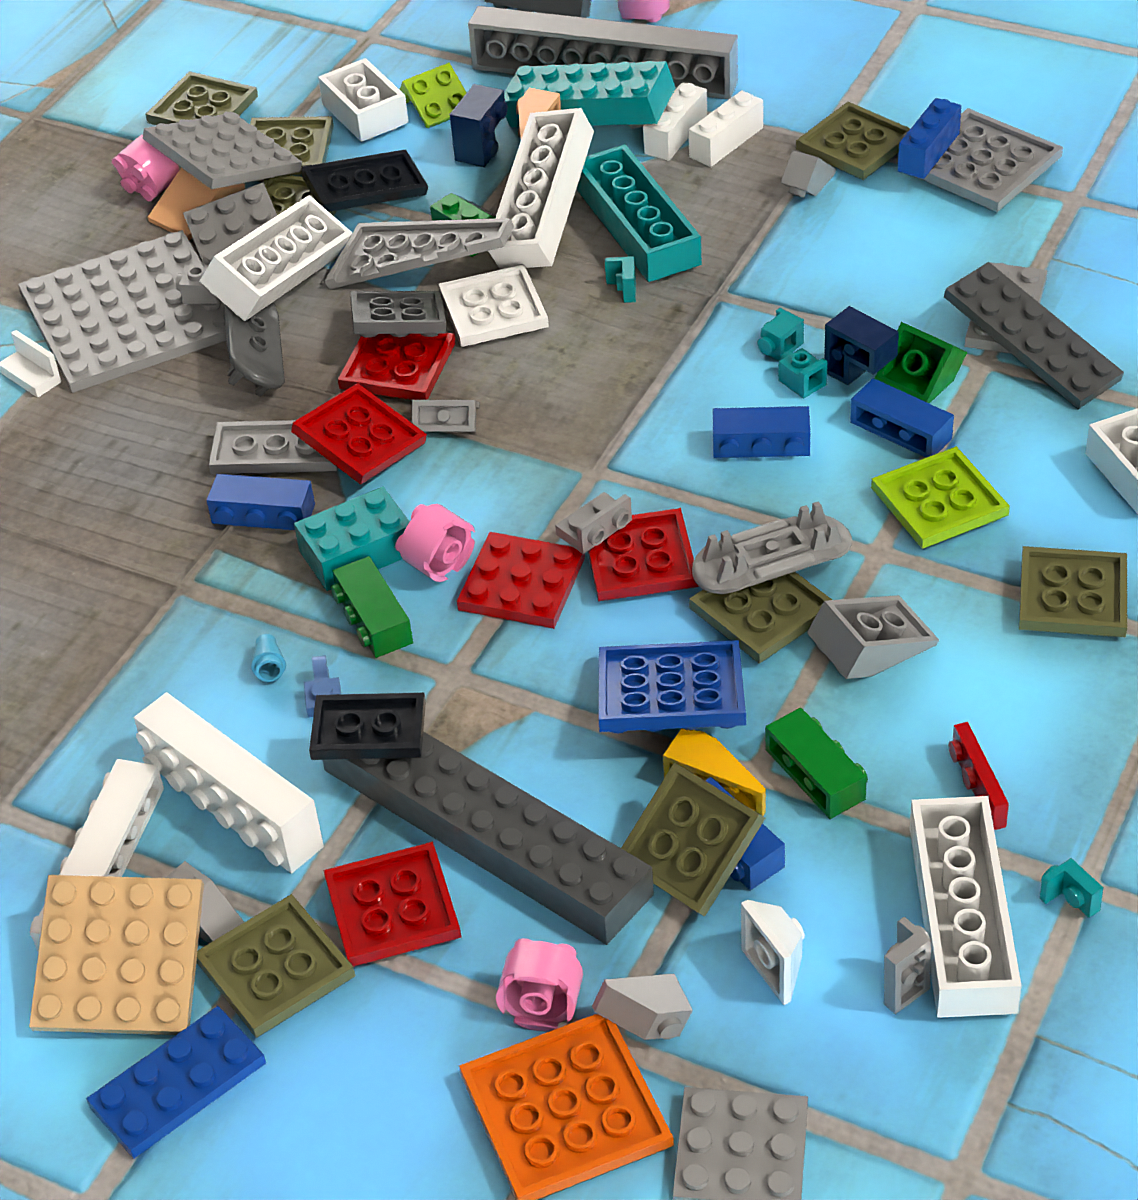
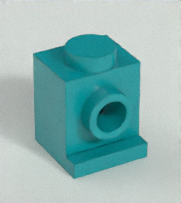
(781, 334)
(802, 372)

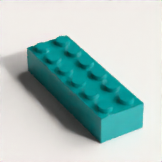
(604, 91)
(639, 213)

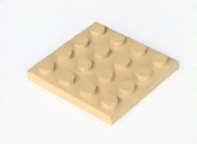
(117, 955)

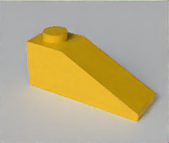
(709, 758)

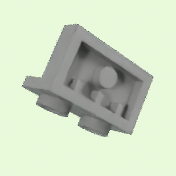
(595, 521)
(907, 966)

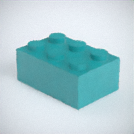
(350, 533)

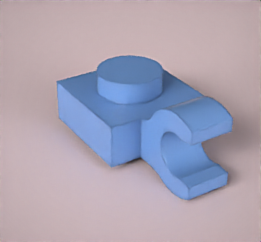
(321, 685)

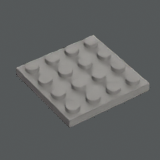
(222, 150)
(991, 161)

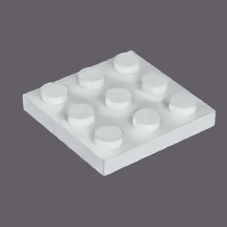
(493, 305)

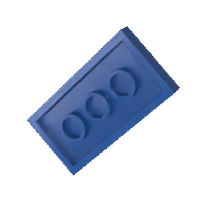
(175, 1081)

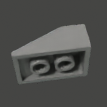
(869, 634)

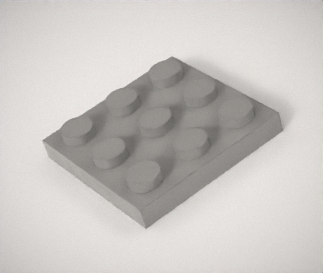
(228, 220)
(740, 1146)

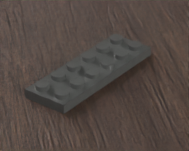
(1033, 335)

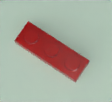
(977, 772)

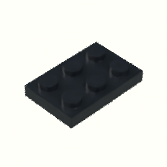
(368, 726)

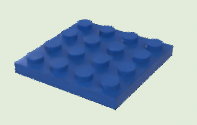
(670, 686)

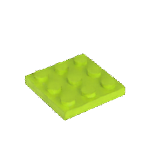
(939, 497)

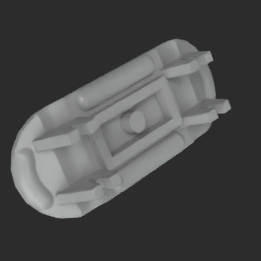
(770, 551)

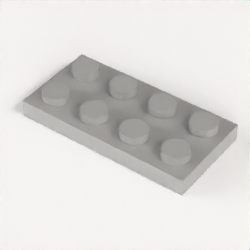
(1027, 278)
(263, 449)

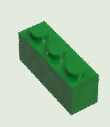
(371, 607)
(816, 762)

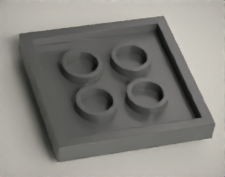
(397, 313)

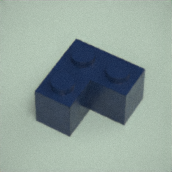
(474, 124)
(857, 345)

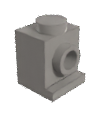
(192, 289)

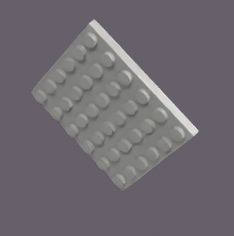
(122, 312)

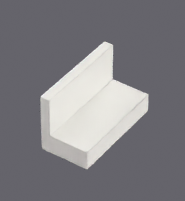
(31, 366)

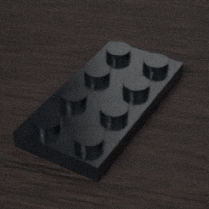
(364, 180)

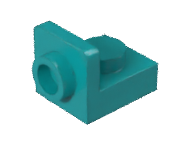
(622, 272)
(1075, 884)

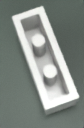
(682, 112)
(725, 128)

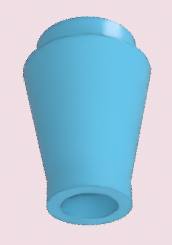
(268, 660)

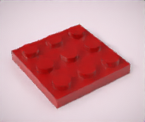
(398, 365)
(358, 433)
(644, 557)
(521, 580)
(392, 904)

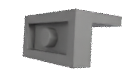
(445, 415)

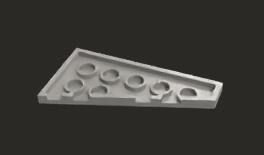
(401, 246)

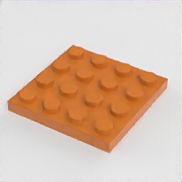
(565, 1107)

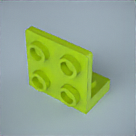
(434, 93)

